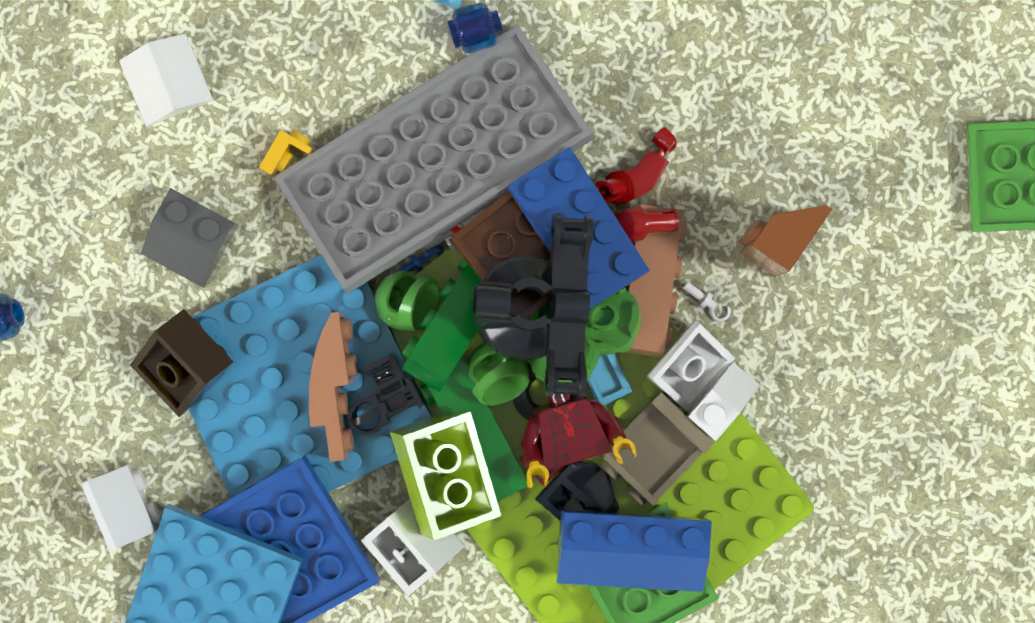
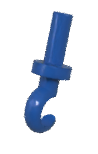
(417, 262)

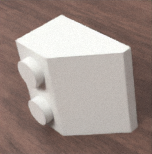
(122, 506)

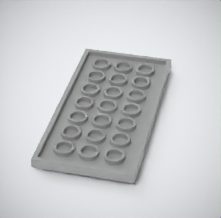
(432, 158)

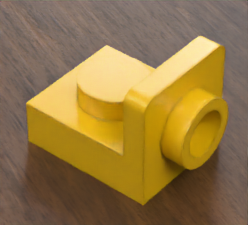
(279, 155)

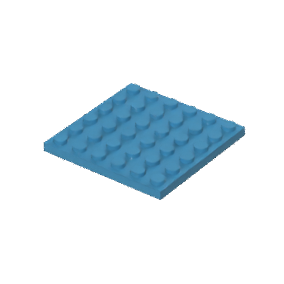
(260, 406)

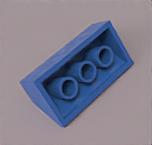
(633, 550)

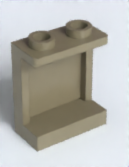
(664, 448)

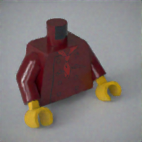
(568, 433)

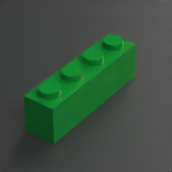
(446, 332)
(458, 397)

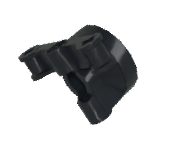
(565, 287)

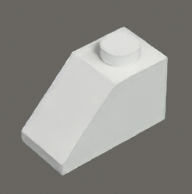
(723, 401)

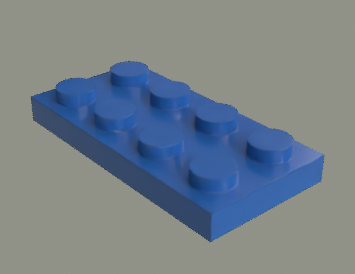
(567, 190)

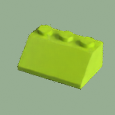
(445, 474)

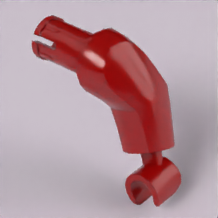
(632, 183)
(639, 223)

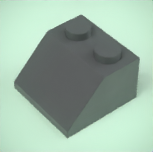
(187, 237)

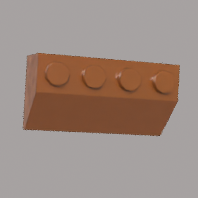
(782, 238)

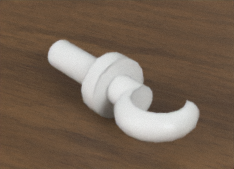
(705, 300)

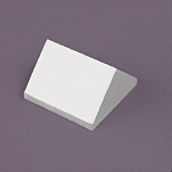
(165, 79)
(690, 366)

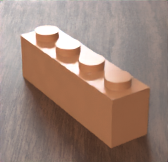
(655, 288)

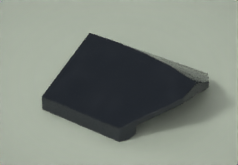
(579, 488)

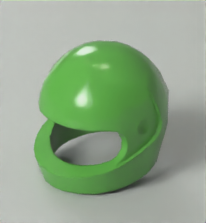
(406, 299)
(496, 377)

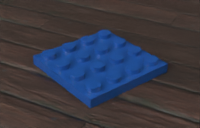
(300, 517)

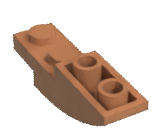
(330, 370)

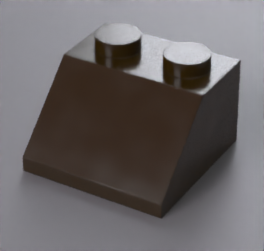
(181, 362)

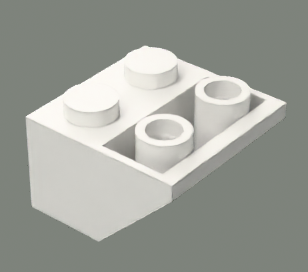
(407, 553)

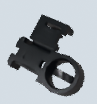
(392, 392)

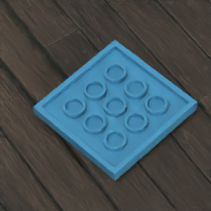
(211, 575)

